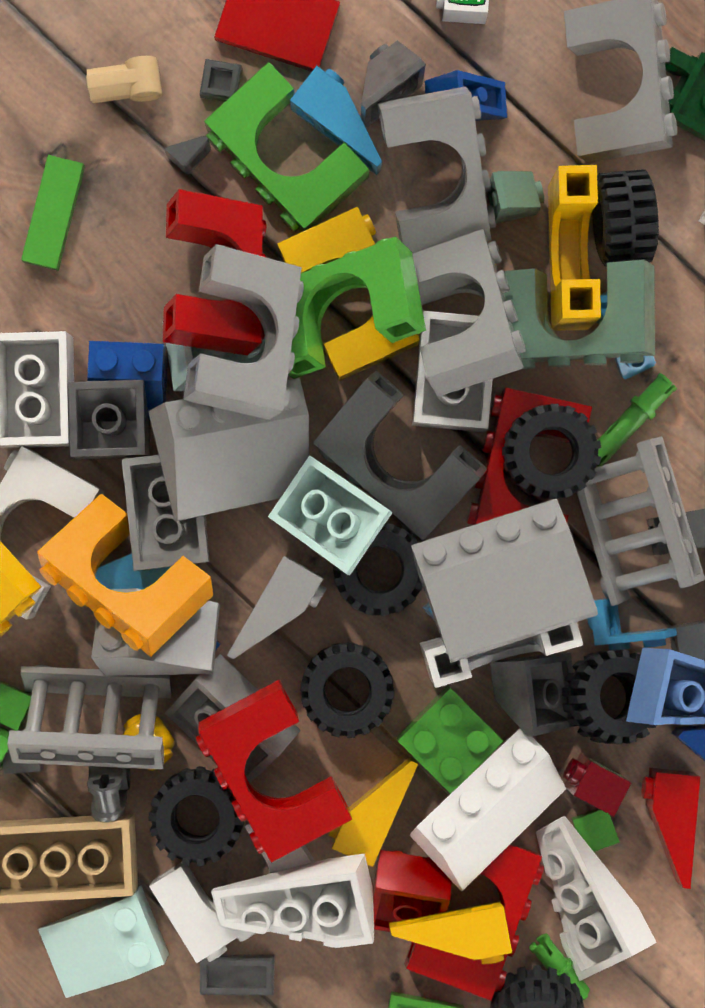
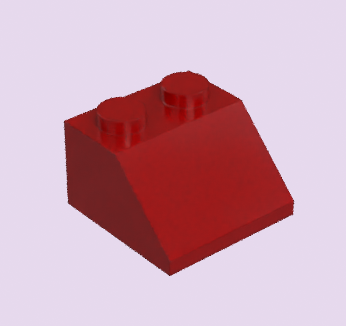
(407, 888)

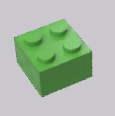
(449, 739)

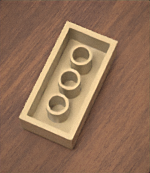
(67, 859)

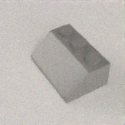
(212, 694)

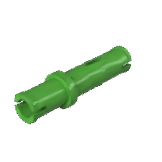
(634, 416)

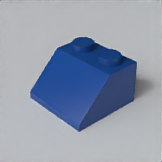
(131, 362)

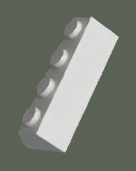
(490, 809)

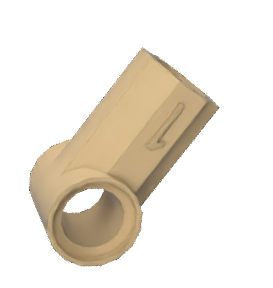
(134, 80)

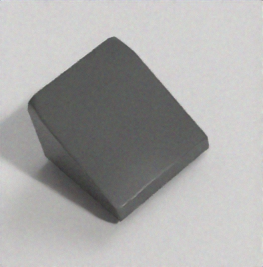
(188, 153)

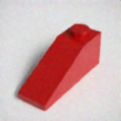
(673, 806)

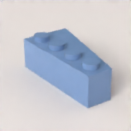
(668, 689)

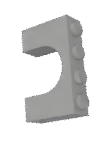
(451, 119)
(646, 120)
(272, 294)
(490, 344)

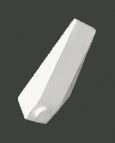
(311, 901)
(595, 911)

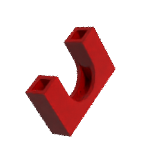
(206, 322)
(494, 495)
(277, 823)
(513, 876)

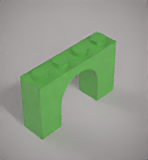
(301, 198)
(394, 294)

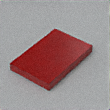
(280, 29)

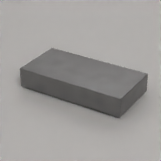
(237, 975)

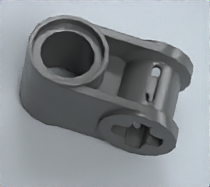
(109, 792)

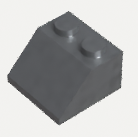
(108, 419)

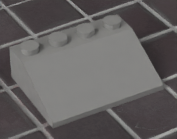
(228, 458)
(504, 580)

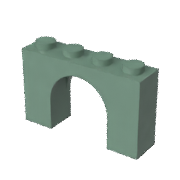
(623, 333)

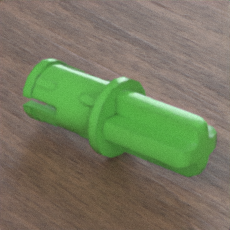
(551, 957)

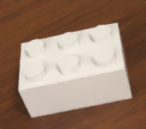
(35, 389)
(459, 410)

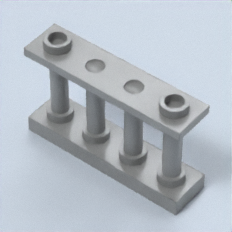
(671, 530)
(82, 749)

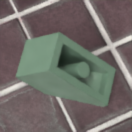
(514, 195)

